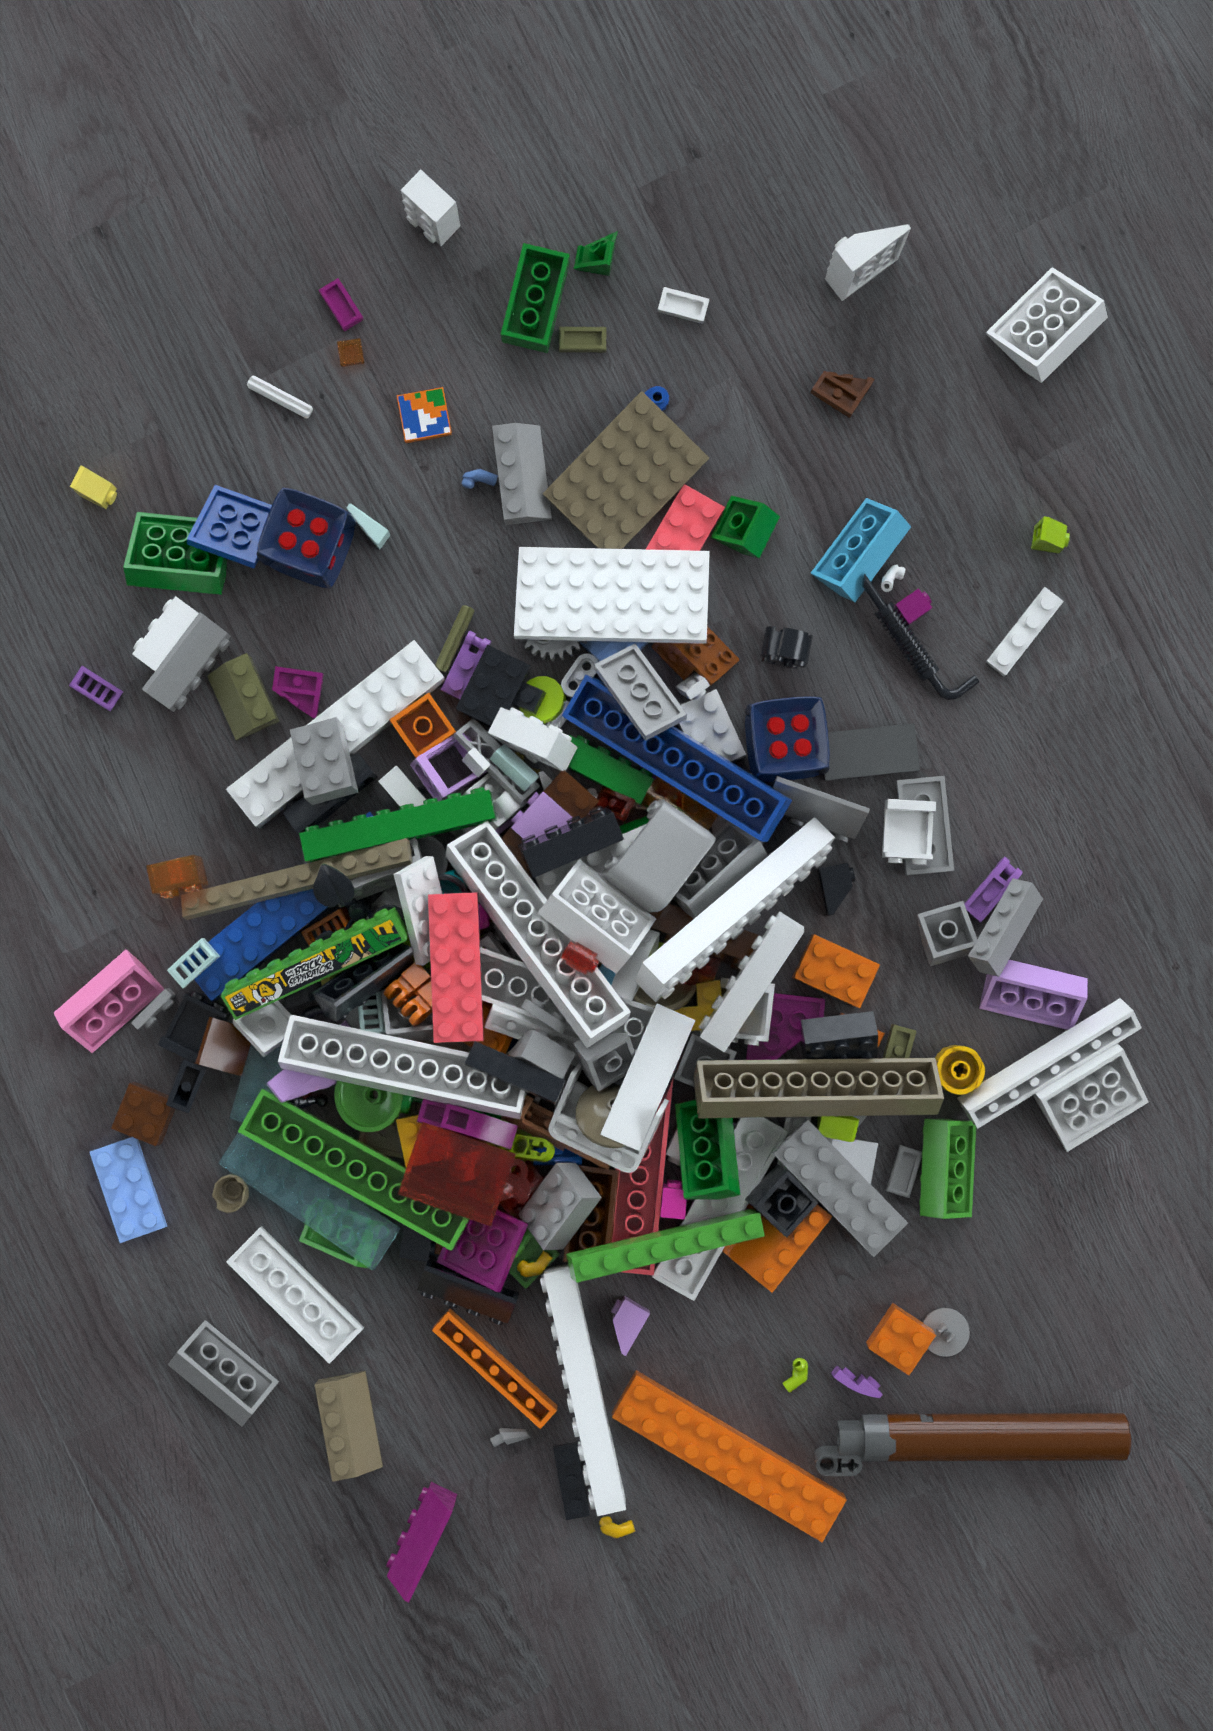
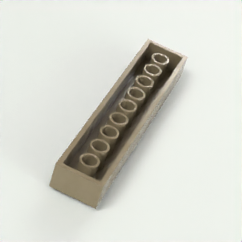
(817, 1087)

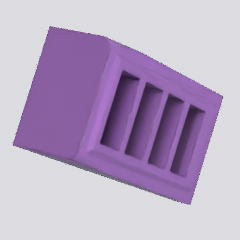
(100, 681)

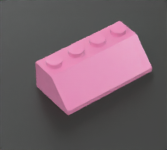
(108, 1001)

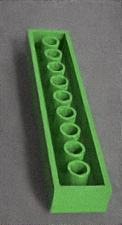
(346, 1165)

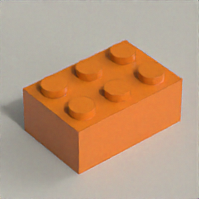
(835, 971)

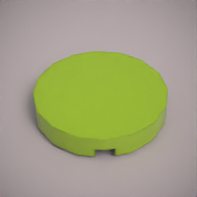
(553, 701)

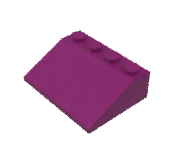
(420, 1539)

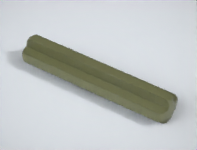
(454, 638)

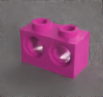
(672, 1201)

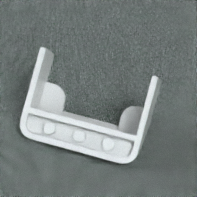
(565, 1129)

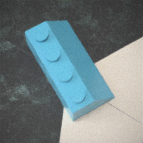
(861, 548)

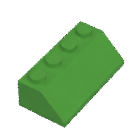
(947, 1168)

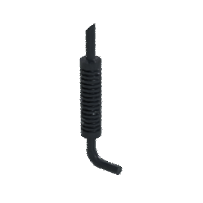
(911, 647)

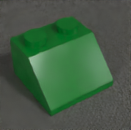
(745, 526)

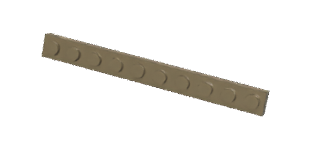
(293, 879)

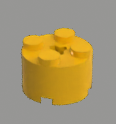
(972, 1066)

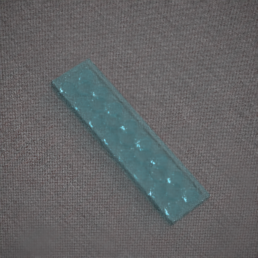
(312, 1200)

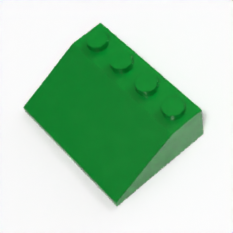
(163, 560)

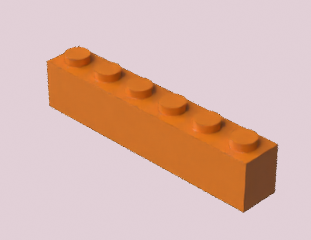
(495, 1368)

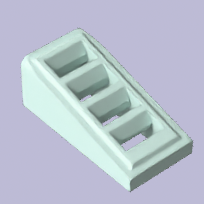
(375, 531)
(209, 951)
(371, 1012)

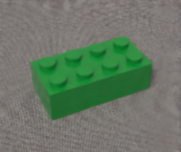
(535, 298)

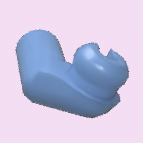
(471, 477)

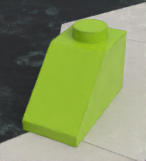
(1050, 536)

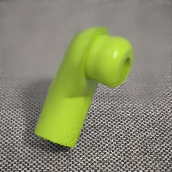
(799, 1374)

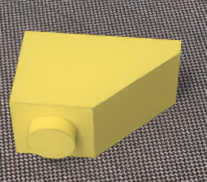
(94, 488)

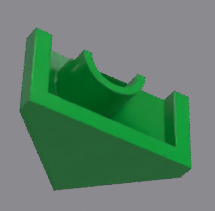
(596, 256)

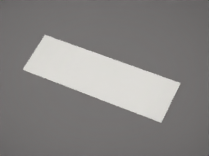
(647, 1077)

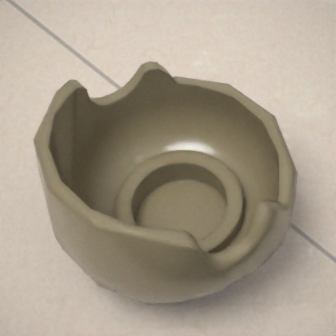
(230, 1193)

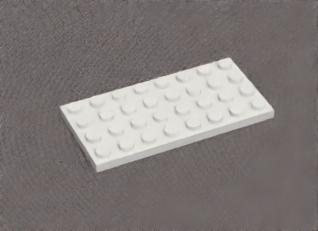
(612, 595)

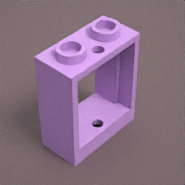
(430, 777)

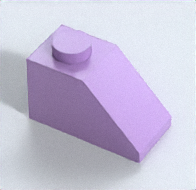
(628, 1322)

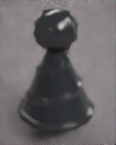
(321, 1100)

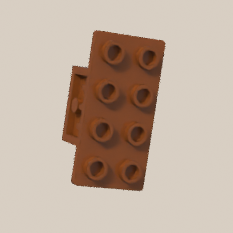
(708, 659)

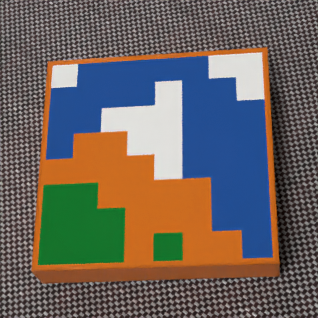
(424, 415)

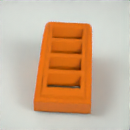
(343, 915)

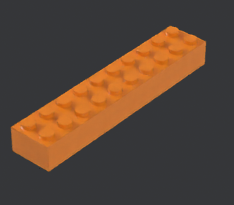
(729, 1456)

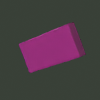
(341, 304)

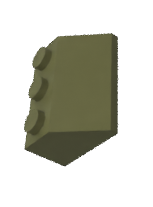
(242, 697)

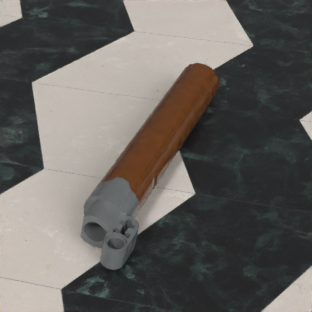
(975, 1439)

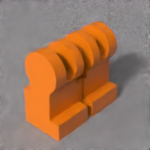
(412, 982)

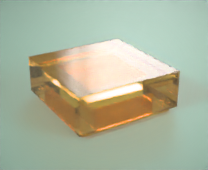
(350, 352)

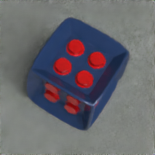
(306, 537)
(787, 738)

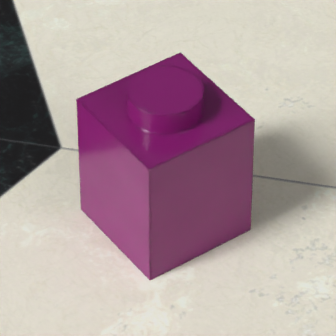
(914, 606)

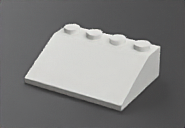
(864, 257)
(1048, 324)
(597, 916)
(1091, 1097)

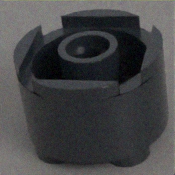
(786, 647)

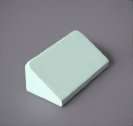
(514, 767)

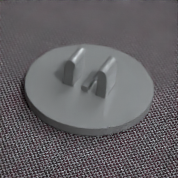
(950, 1330)

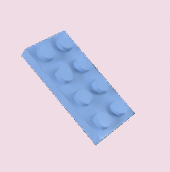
(128, 1189)

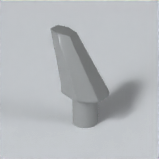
(509, 1436)

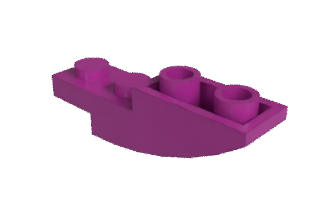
(468, 1123)

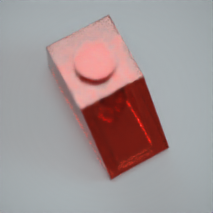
(618, 803)

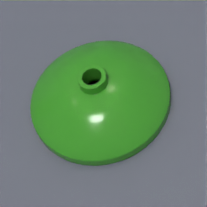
(362, 1110)

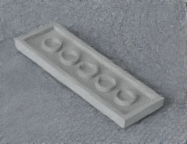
(840, 1187)

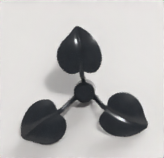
(334, 888)

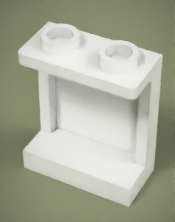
(908, 830)
(757, 1025)

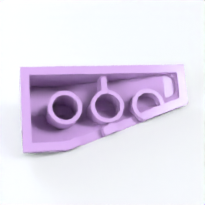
(292, 1084)

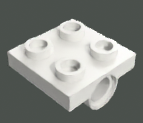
(504, 803)

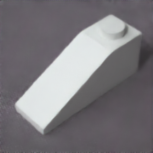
(624, 980)

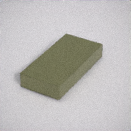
(582, 339)

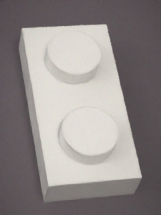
(693, 686)

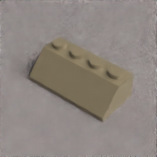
(348, 1425)

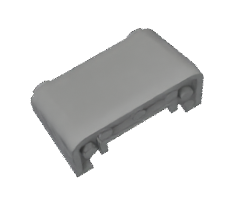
(659, 857)

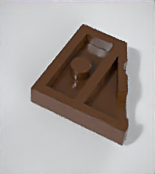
(841, 391)

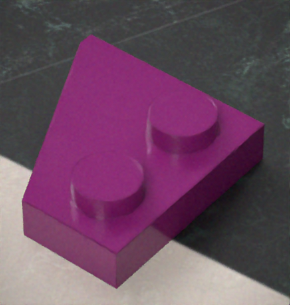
(299, 688)

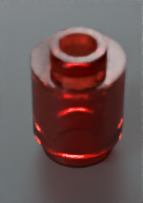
(580, 958)

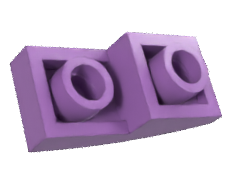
(862, 1385)

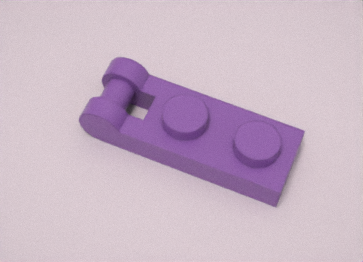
(464, 665)
(991, 890)

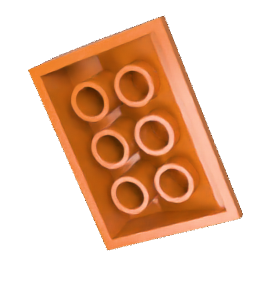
(774, 1255)

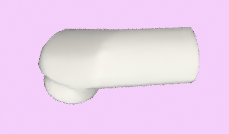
(888, 579)

